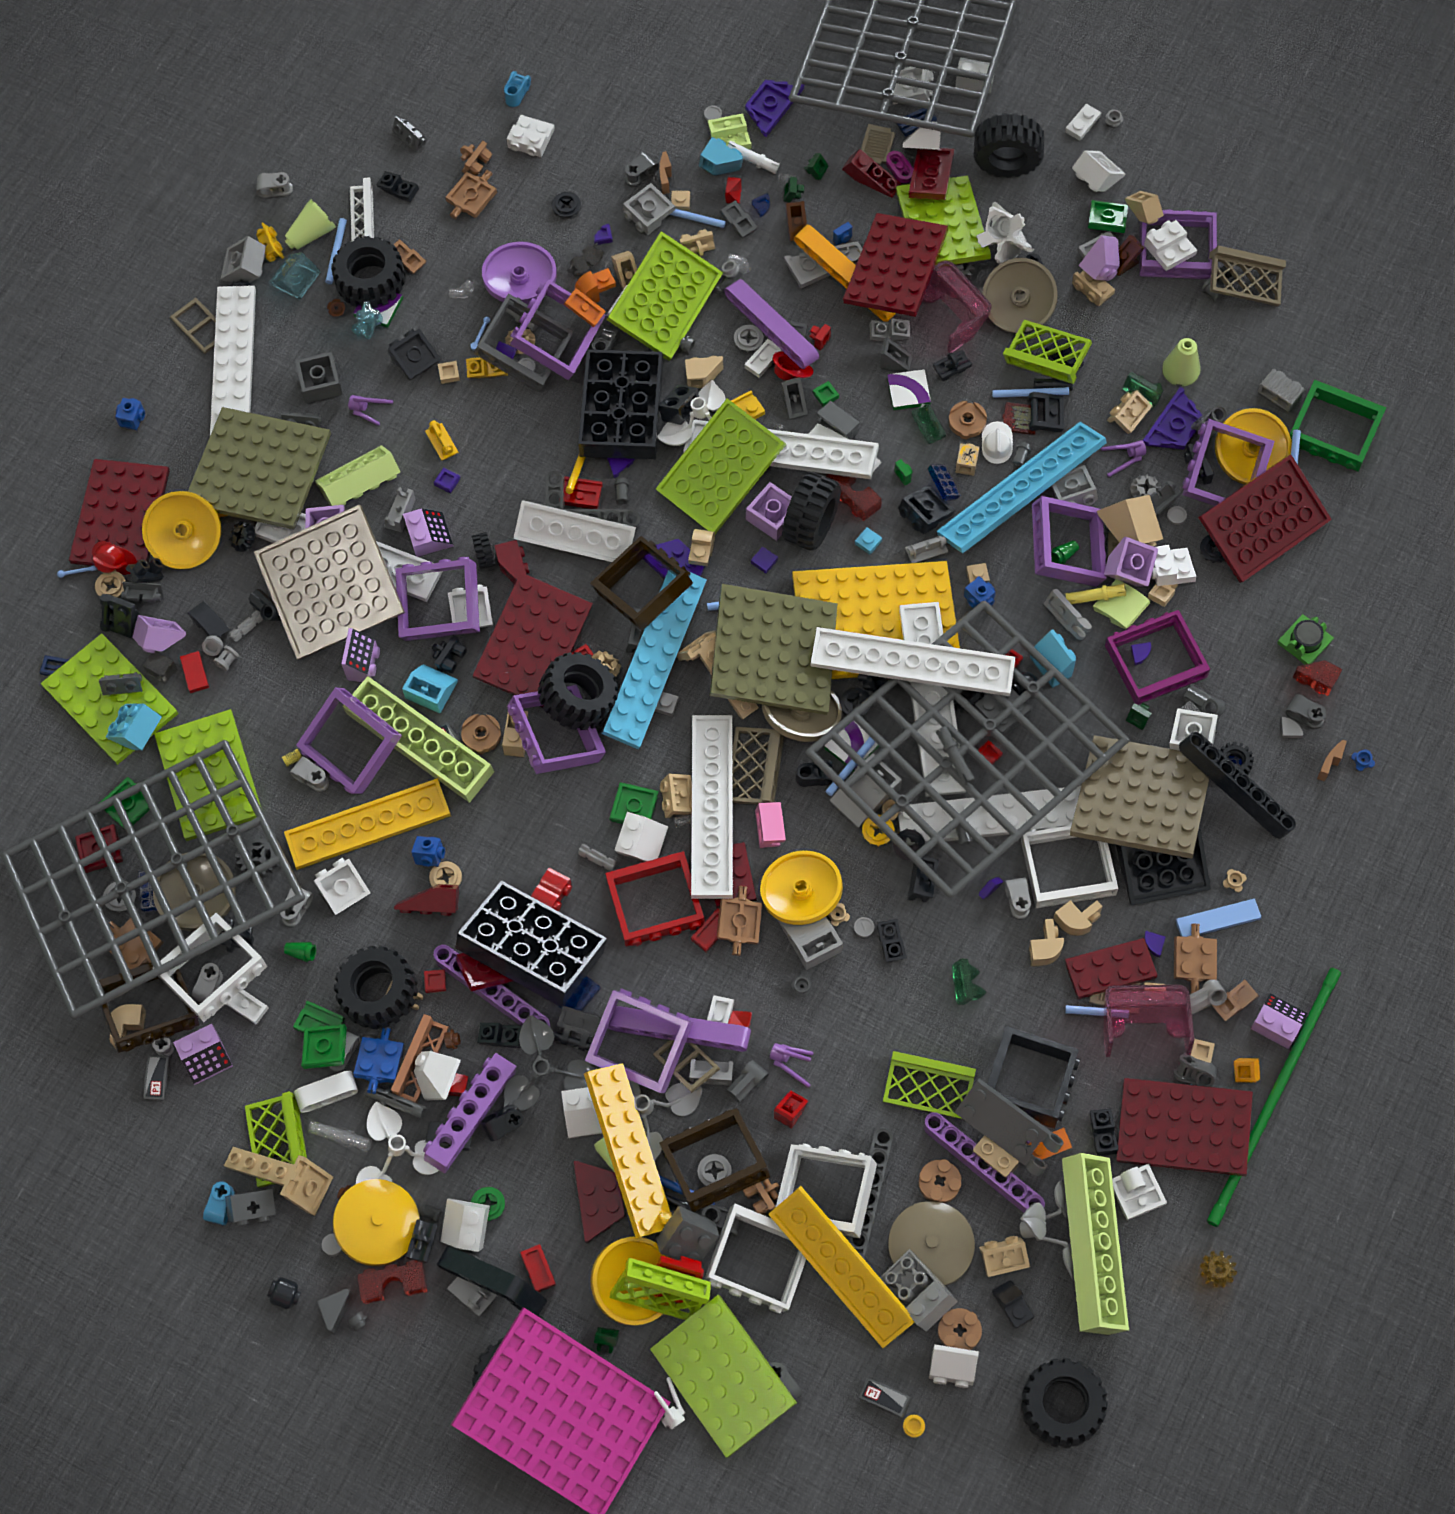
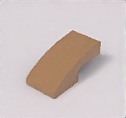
(665, 172)
(411, 259)
(1333, 758)
(1236, 1000)

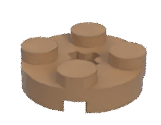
(967, 429)
(481, 744)
(941, 1169)
(968, 1321)

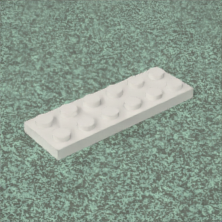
(572, 531)

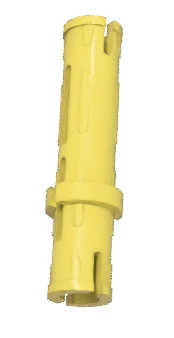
(1104, 592)

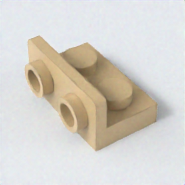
(1096, 290)
(1130, 411)
(676, 794)
(996, 1156)
(1004, 1256)

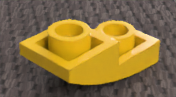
(481, 369)

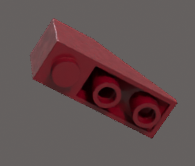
(869, 173)
(510, 560)
(439, 898)

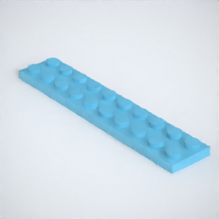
(1021, 487)
(652, 666)

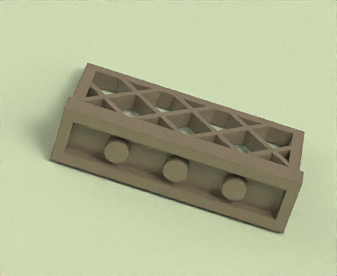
(1246, 260)
(771, 764)

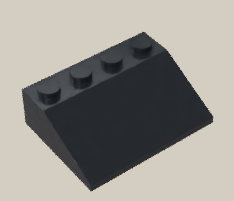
(1160, 875)

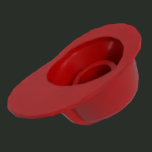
(787, 369)
(112, 558)

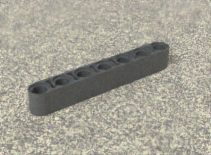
(883, 1151)

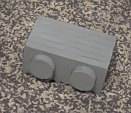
(1281, 390)

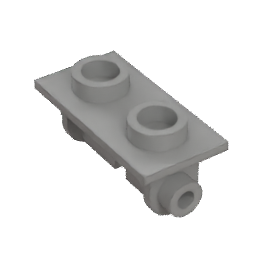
(927, 549)

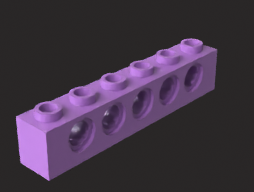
(443, 1158)

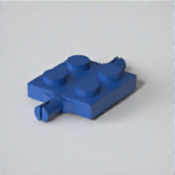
(378, 1060)

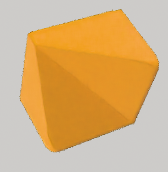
(1247, 1070)

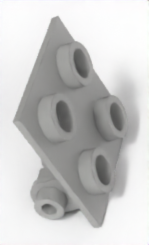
(471, 1295)

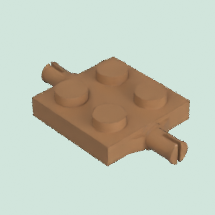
(471, 194)
(739, 921)
(134, 950)
(1195, 958)

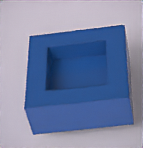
(842, 234)

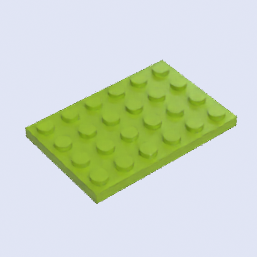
(957, 212)
(664, 296)
(720, 466)
(80, 694)
(191, 738)
(723, 1376)

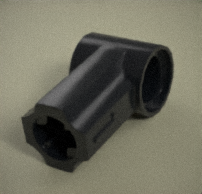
(264, 605)

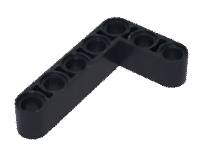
(492, 1279)

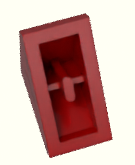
(790, 1109)

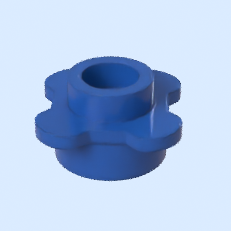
(1367, 756)

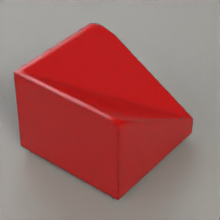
(733, 190)
(741, 1018)
(458, 1085)

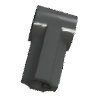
(1204, 700)
(750, 1077)

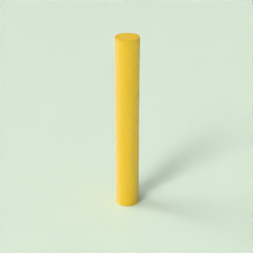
(575, 474)

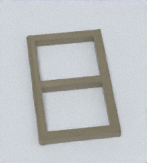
(190, 333)
(691, 1088)

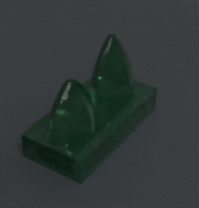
(1150, 391)
(928, 423)
(964, 988)

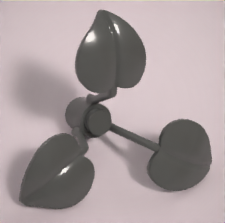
(533, 1038)

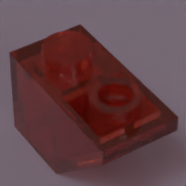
(1318, 675)

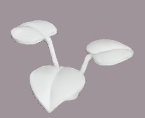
(709, 398)
(384, 1123)

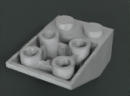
(868, 792)
(813, 941)
(918, 1290)

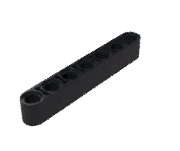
(1237, 785)

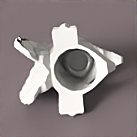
(1004, 232)

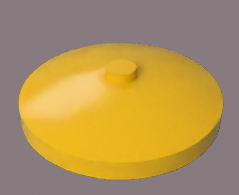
(1239, 456)
(181, 529)
(801, 887)
(375, 1222)
(609, 1268)

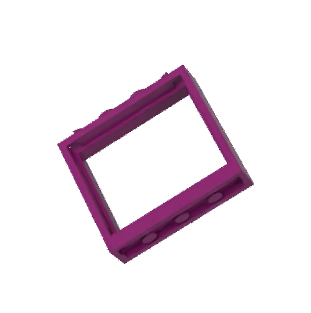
(1167, 685)

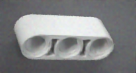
(325, 1091)

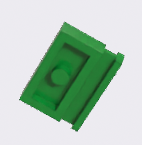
(316, 1016)

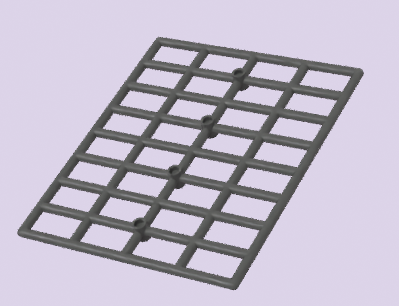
(901, 61)
(945, 763)
(125, 890)

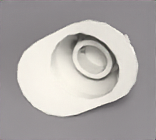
(997, 442)

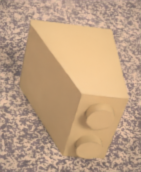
(1133, 519)

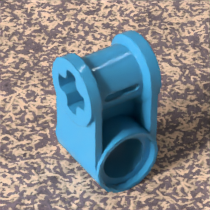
(516, 88)
(216, 1207)

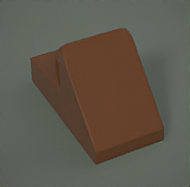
(795, 217)
(1128, 253)

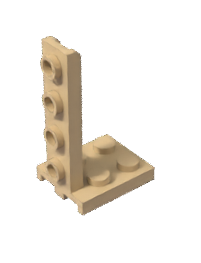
(704, 648)
(302, 1182)

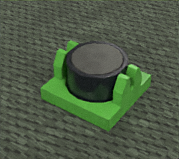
(1306, 639)

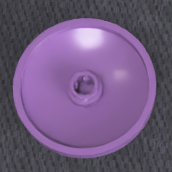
(517, 270)

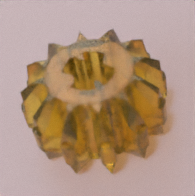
(1212, 1263)

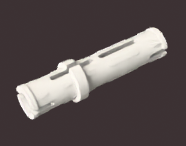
(755, 158)

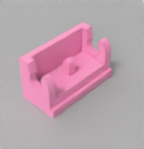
(770, 824)

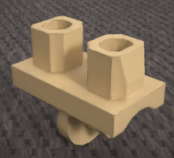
(698, 243)

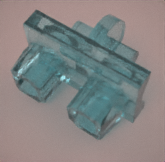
(367, 321)

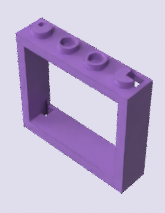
(1189, 270)
(559, 295)
(1200, 448)
(1042, 542)
(441, 630)
(590, 737)
(390, 740)
(661, 1011)

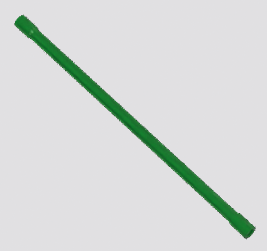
(1328, 985)

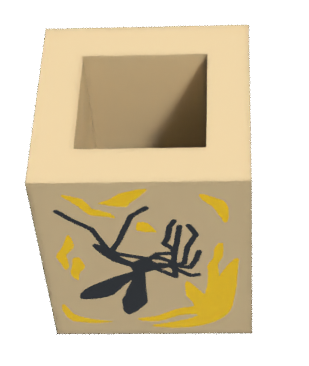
(967, 459)

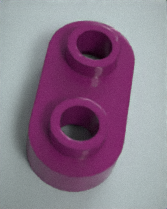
(901, 168)

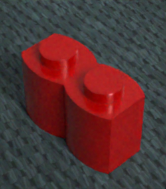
(552, 889)

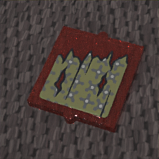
(1018, 417)

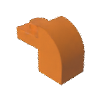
(595, 283)

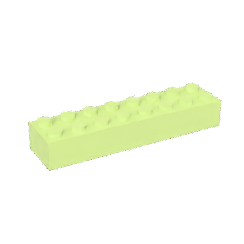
(425, 742)
(1095, 1244)

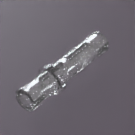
(347, 1138)

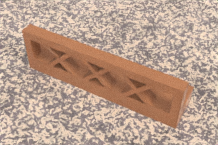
(414, 1050)

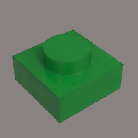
(825, 393)
(903, 472)

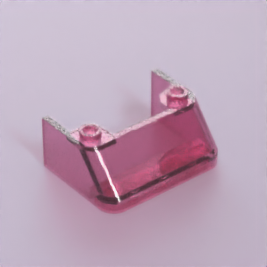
(962, 298)
(1148, 1005)

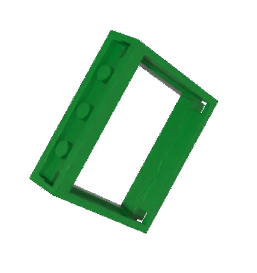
(1345, 401)

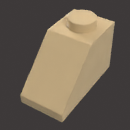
(1145, 206)
(624, 267)

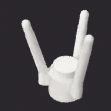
(672, 1416)

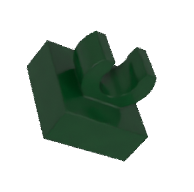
(817, 166)
(792, 189)
(1139, 715)
(607, 1337)

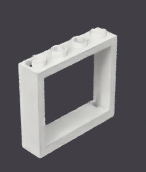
(1076, 894)
(227, 990)
(841, 1157)
(737, 1290)

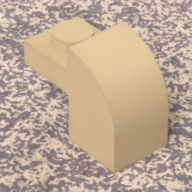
(701, 547)
(1077, 922)
(1046, 950)
(128, 1018)

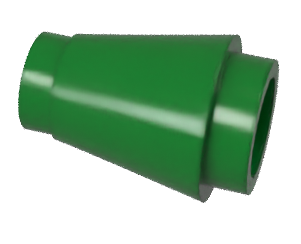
(1064, 552)
(301, 950)

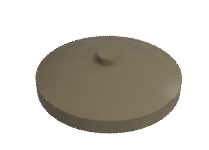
(1020, 292)
(801, 724)
(204, 880)
(936, 1236)

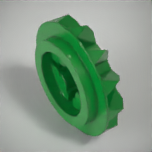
(495, 1197)

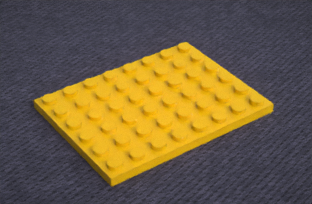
(872, 596)

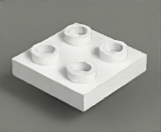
(1138, 1192)

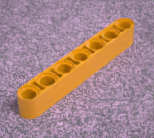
(831, 260)

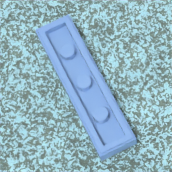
(1220, 918)

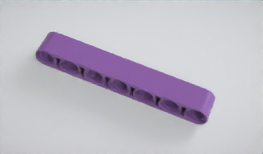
(771, 324)
(496, 1000)
(702, 1031)
(972, 1161)

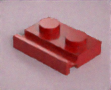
(585, 493)

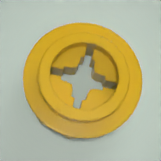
(869, 832)

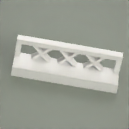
(367, 216)

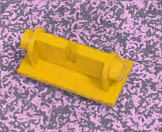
(267, 237)
(441, 440)

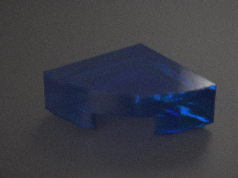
(761, 204)

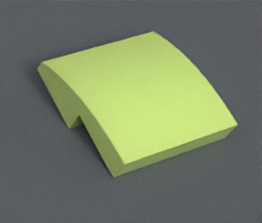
(729, 129)
(1123, 609)

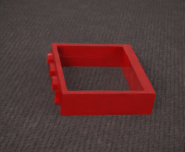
(644, 870)

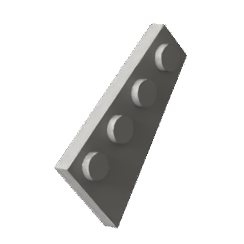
(808, 271)

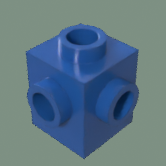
(130, 413)
(979, 591)
(428, 851)

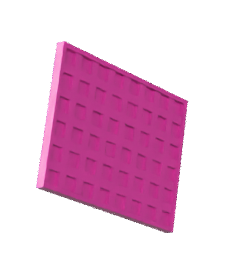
(560, 1413)

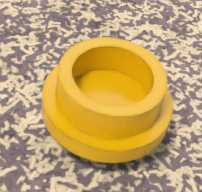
(914, 1426)

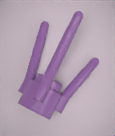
(360, 403)
(1134, 450)
(781, 1054)

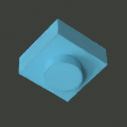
(868, 540)

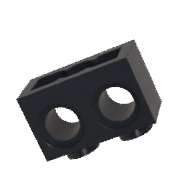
(677, 404)

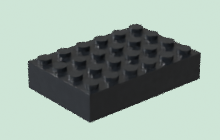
(621, 404)
(531, 943)

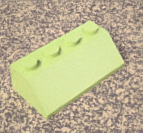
(358, 476)

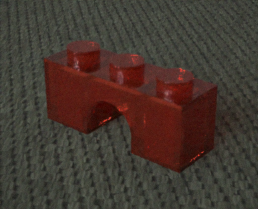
(862, 503)
(373, 1282)

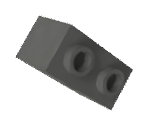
(263, 1206)

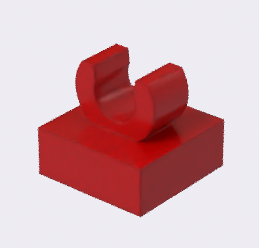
(820, 336)

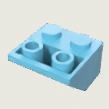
(719, 158)
(1054, 650)
(429, 688)
(133, 726)

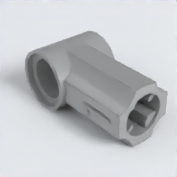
(1205, 996)

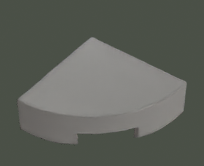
(1290, 728)

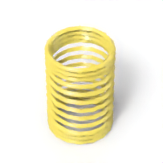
(294, 758)

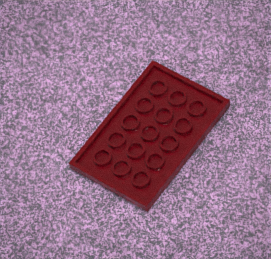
(895, 264)
(116, 507)
(1265, 518)
(530, 634)
(1185, 1127)

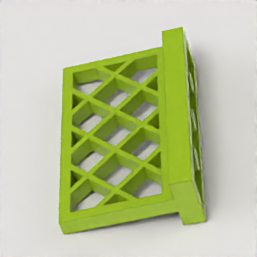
(1038, 363)
(928, 1066)
(292, 1124)
(661, 1281)

